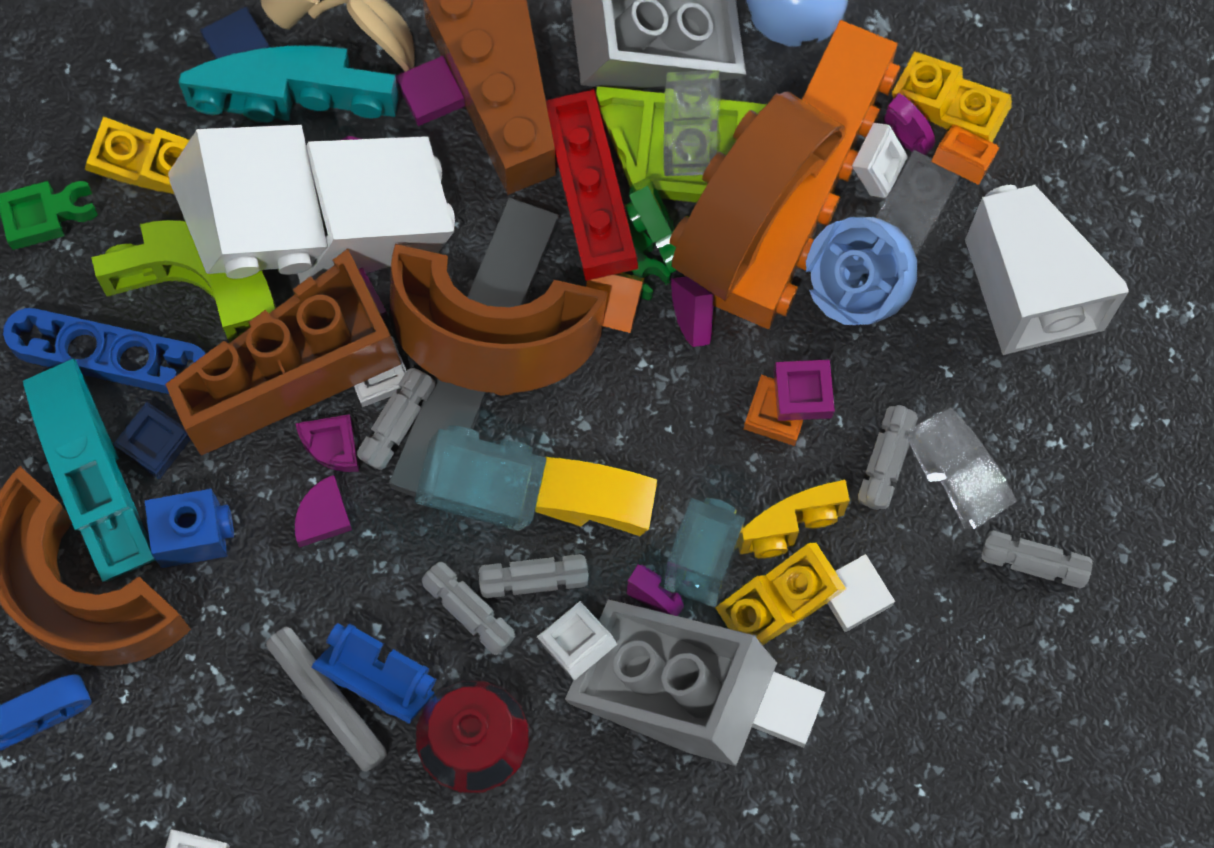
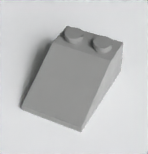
(643, 40)
(677, 681)

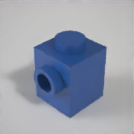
(188, 528)

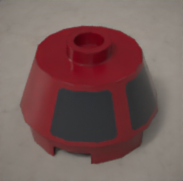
(472, 736)

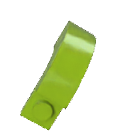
(172, 256)

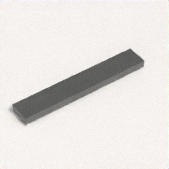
(502, 282)

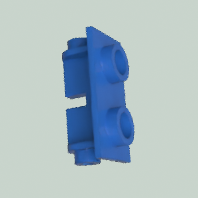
(397, 686)

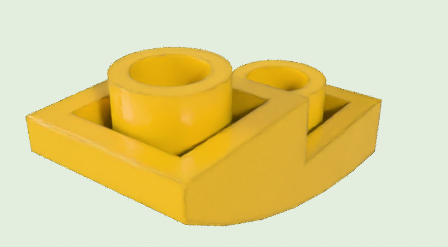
(949, 99)
(135, 155)
(596, 492)
(777, 526)
(783, 596)

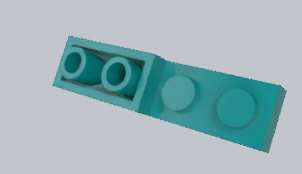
(270, 79)
(87, 470)

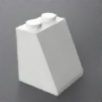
(377, 198)
(250, 200)
(1038, 271)

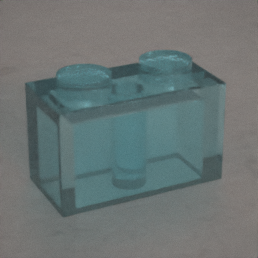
(481, 478)
(704, 550)

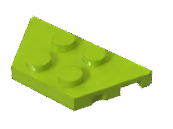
(637, 133)

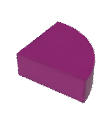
(909, 125)
(693, 310)
(330, 442)
(321, 514)
(645, 588)

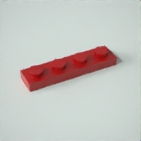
(591, 186)

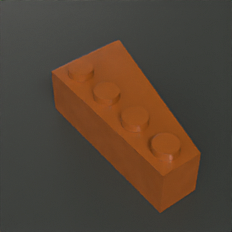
(499, 74)
(286, 360)

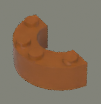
(750, 189)
(490, 345)
(72, 624)

